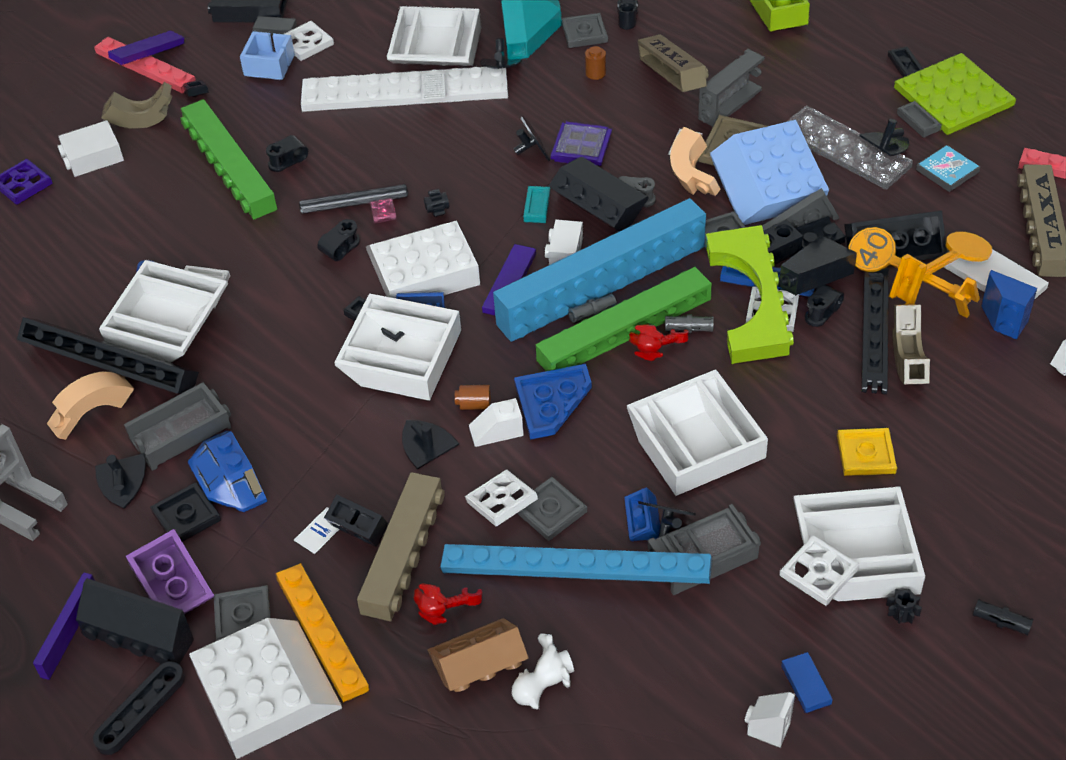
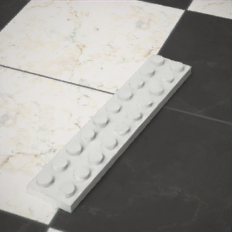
(400, 88)

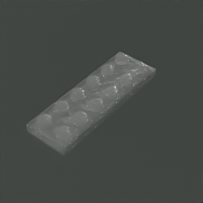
(850, 150)

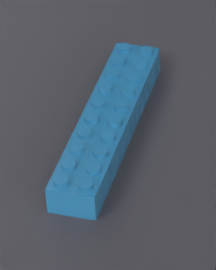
(599, 269)

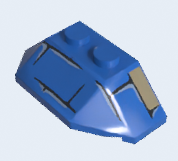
(226, 473)

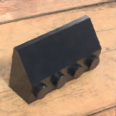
(599, 193)
(914, 234)
(133, 622)

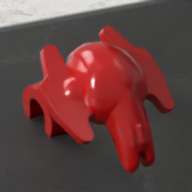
(651, 340)
(433, 603)

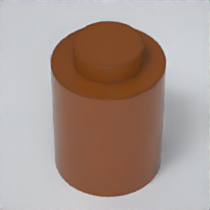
(595, 62)
(473, 397)

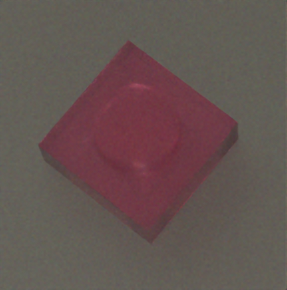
(383, 210)

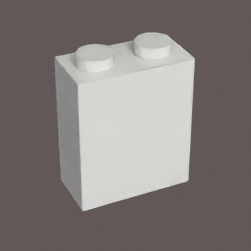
(89, 148)

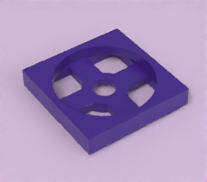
(26, 170)

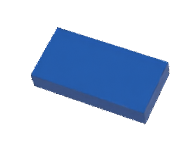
(806, 682)

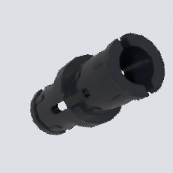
(1003, 617)

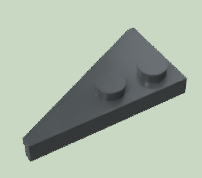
(806, 211)

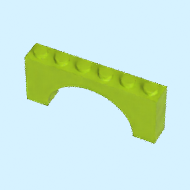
(766, 332)

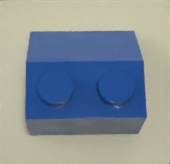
(1008, 303)

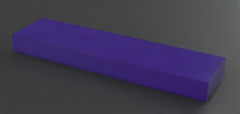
(145, 47)
(514, 268)
(60, 634)

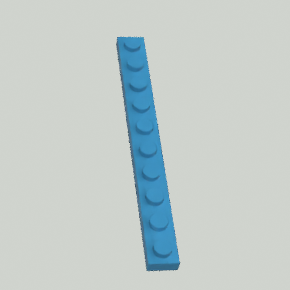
(577, 563)

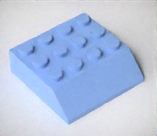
(767, 171)

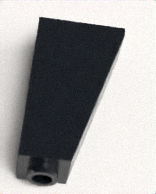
(245, 9)
(816, 266)

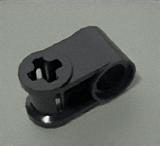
(627, 13)
(287, 152)
(339, 241)
(822, 305)

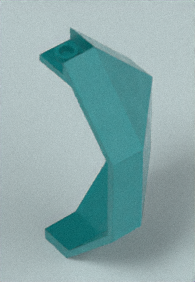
(529, 25)

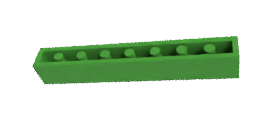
(228, 159)
(615, 324)

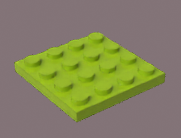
(955, 93)

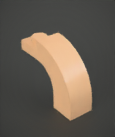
(683, 158)
(85, 394)

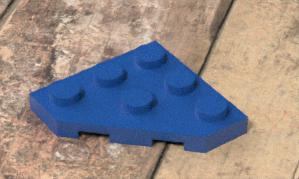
(551, 397)

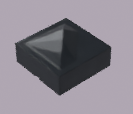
(195, 88)

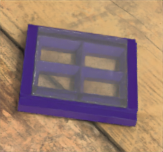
(581, 140)

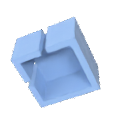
(260, 59)

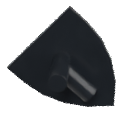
(499, 61)
(890, 141)
(529, 142)
(425, 442)
(121, 478)
(667, 518)

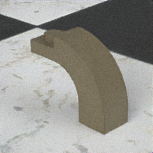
(138, 114)
(909, 356)

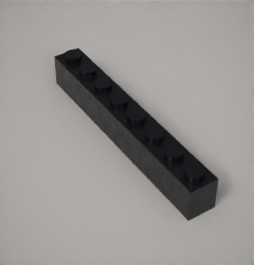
(107, 355)

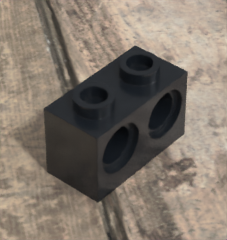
(784, 241)
(356, 520)

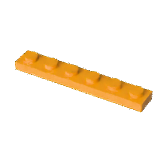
(322, 633)

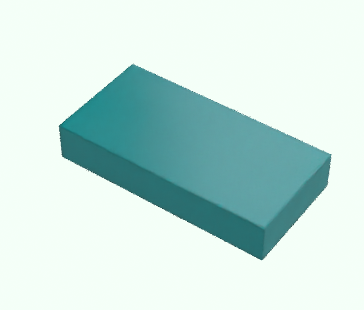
(536, 204)

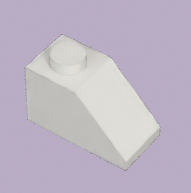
(497, 423)
(770, 718)

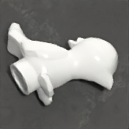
(550, 670)

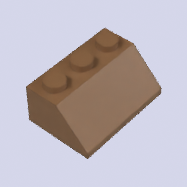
(478, 654)

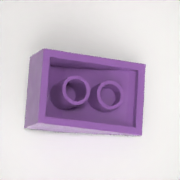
(169, 573)

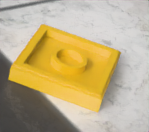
(866, 451)

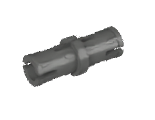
(591, 308)
(689, 322)

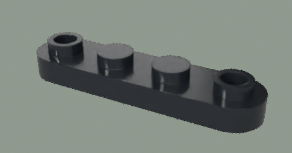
(138, 708)

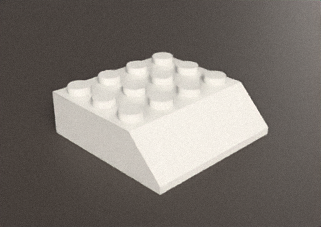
(435, 36)
(425, 262)
(161, 310)
(405, 366)
(697, 432)
(870, 530)
(264, 683)

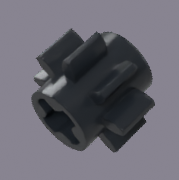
(436, 202)
(903, 606)

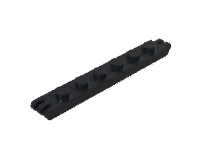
(875, 331)

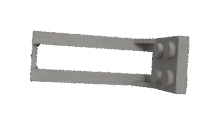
(16, 473)

